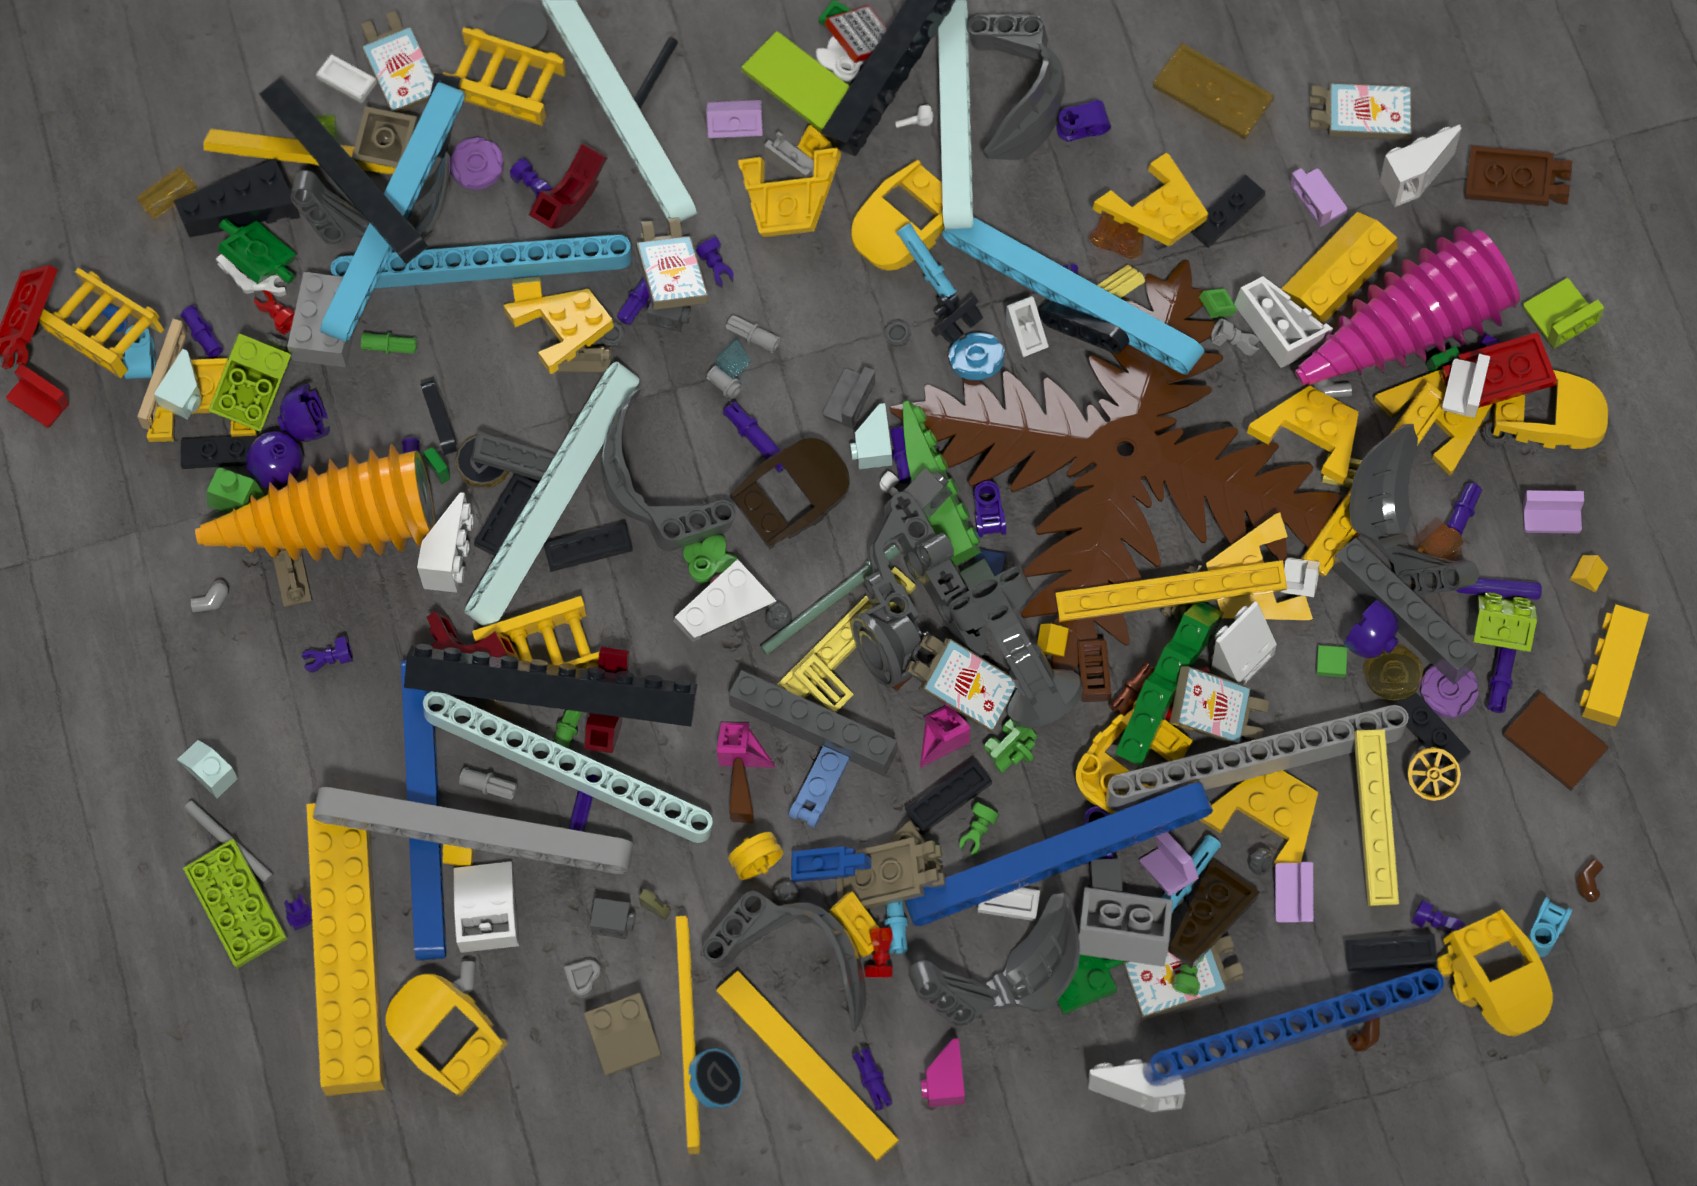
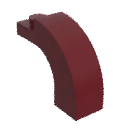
(566, 200)
(446, 637)
(603, 730)

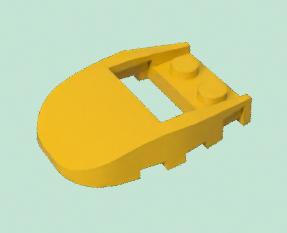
(878, 221)
(1579, 416)
(1098, 767)
(1515, 1000)
(419, 1011)

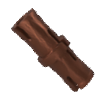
(1131, 690)

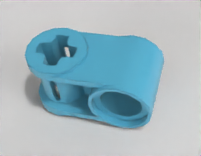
(140, 357)
(1549, 924)

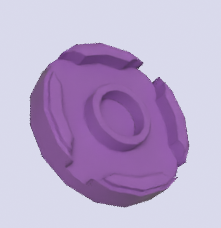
(476, 163)
(1449, 699)

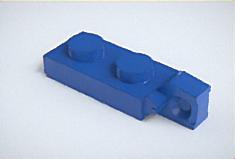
(827, 864)

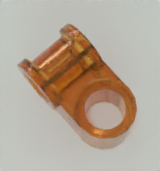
(1113, 237)

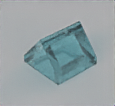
(733, 359)

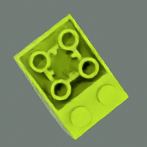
(249, 382)

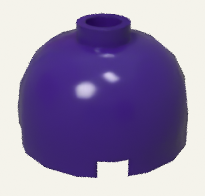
(302, 415)
(272, 459)
(1374, 632)

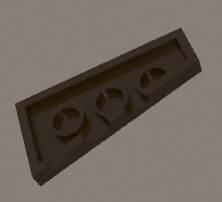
(1213, 910)

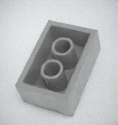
(305, 339)
(1125, 926)

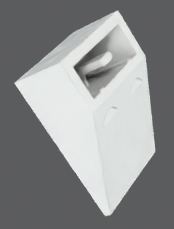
(1414, 167)
(445, 547)
(1243, 646)
(485, 907)
(1129, 1086)

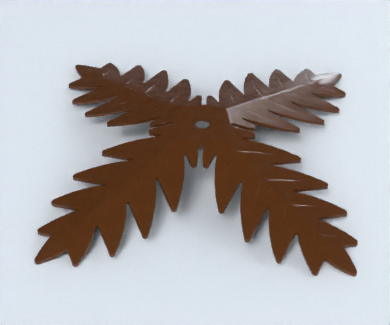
(1108, 508)

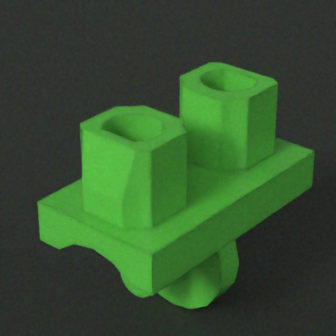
(1012, 748)

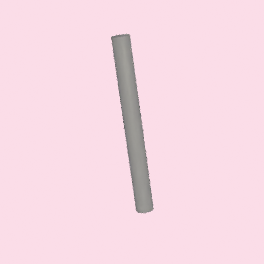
(222, 836)

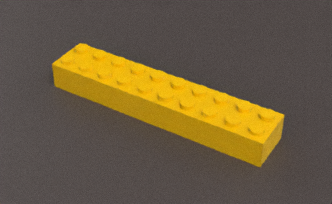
(345, 958)

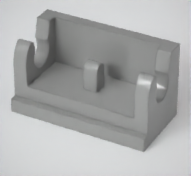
(788, 158)

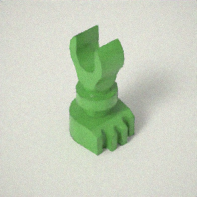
(984, 817)
(1186, 981)

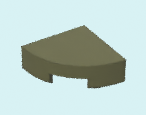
(648, 901)

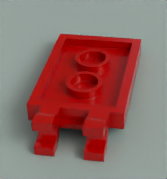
(24, 313)
(1513, 369)

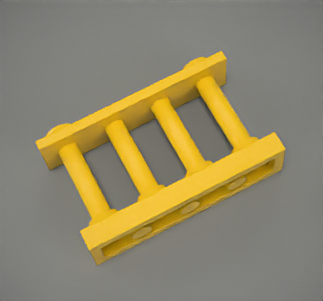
(507, 100)
(93, 346)
(544, 622)

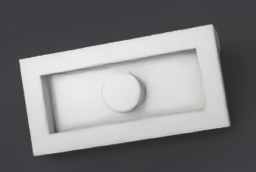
(1465, 386)

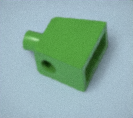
(231, 491)

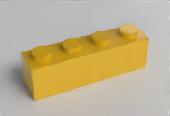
(1615, 665)

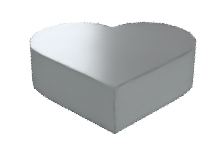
(582, 977)

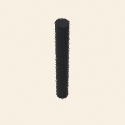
(655, 71)

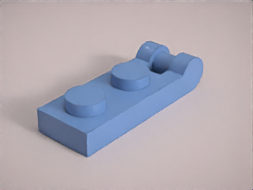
(819, 786)

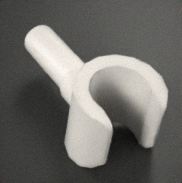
(923, 118)
(888, 483)

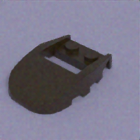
(816, 472)

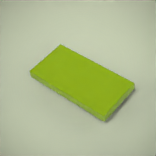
(796, 80)
(235, 903)

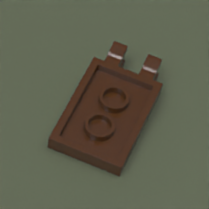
(1516, 176)

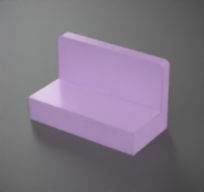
(734, 119)
(1317, 196)
(1553, 511)
(1169, 865)
(1294, 892)

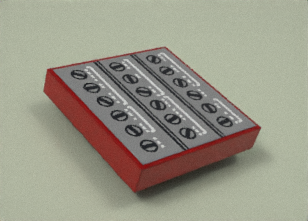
(857, 32)

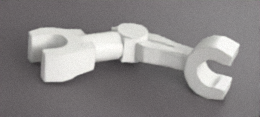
(247, 285)

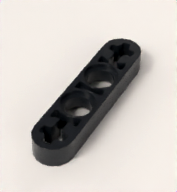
(1084, 327)

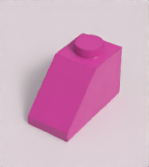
(945, 1078)

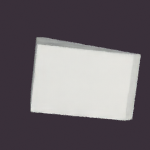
(1026, 326)

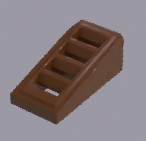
(1094, 695)
(740, 802)

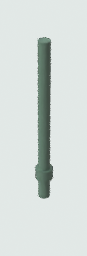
(824, 604)

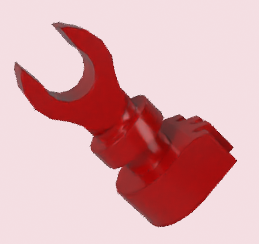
(282, 316)
(881, 940)

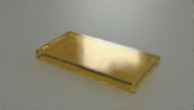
(1213, 91)

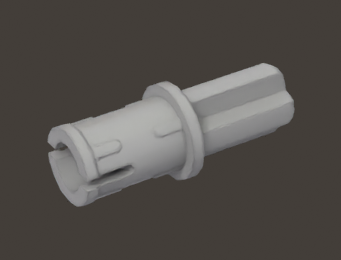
(753, 333)
(488, 783)

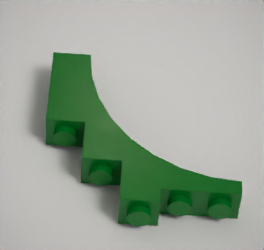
(1159, 689)

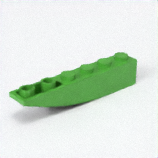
(951, 515)

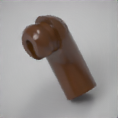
(1586, 881)
(1367, 1037)

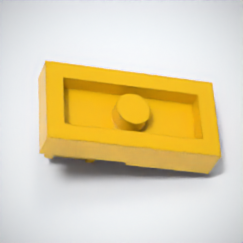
(856, 921)
(1448, 969)

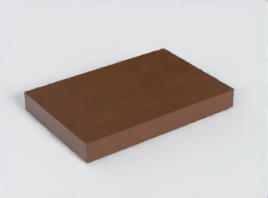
(1555, 741)

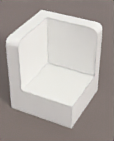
(1301, 576)

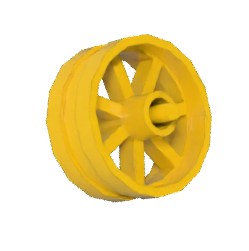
(1433, 774)
(755, 855)

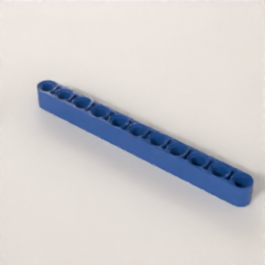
(1061, 853)
(424, 855)
(1284, 1035)

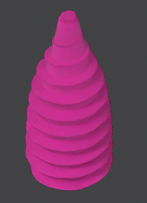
(1420, 309)

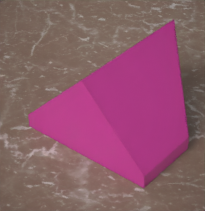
(943, 734)
(738, 741)

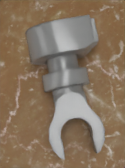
(1225, 331)

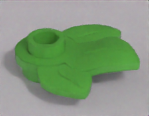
(709, 555)

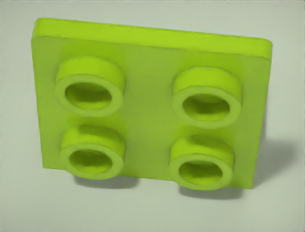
(1562, 312)
(1505, 622)

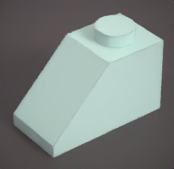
(179, 388)
(873, 441)
(208, 768)

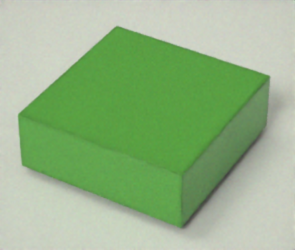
(1218, 303)
(1331, 661)

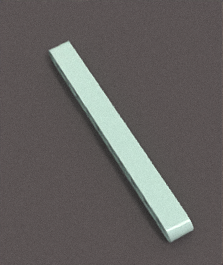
(621, 109)
(955, 119)
(551, 496)
(576, 777)

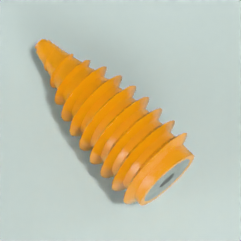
(334, 510)

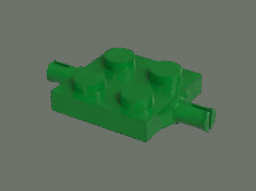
(256, 252)
(1089, 983)

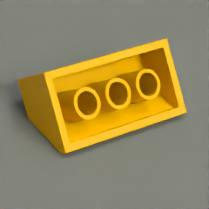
(1341, 266)

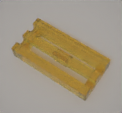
(163, 190)

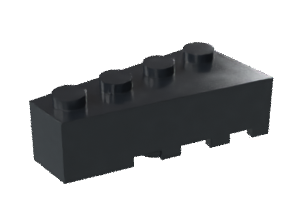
(242, 199)

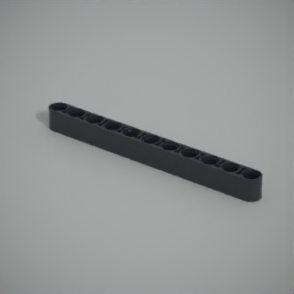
(343, 171)

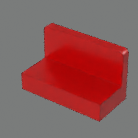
(37, 397)

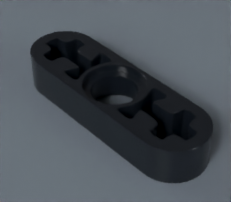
(438, 417)

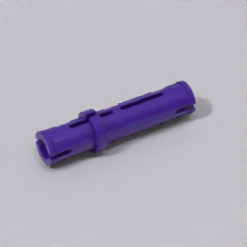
(749, 428)
(1501, 680)

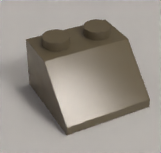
(383, 137)
(622, 1034)

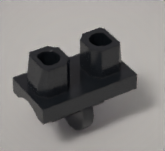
(948, 328)

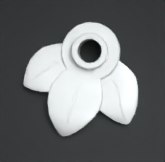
(836, 58)

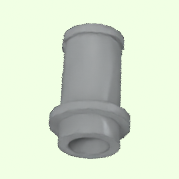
(728, 385)

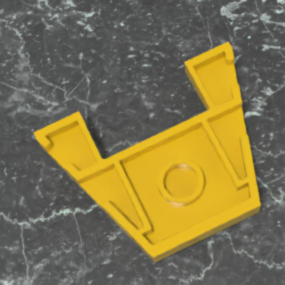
(789, 204)
(1164, 214)
(572, 316)
(208, 375)
(1317, 420)
(1458, 427)
(1247, 552)
(1276, 803)

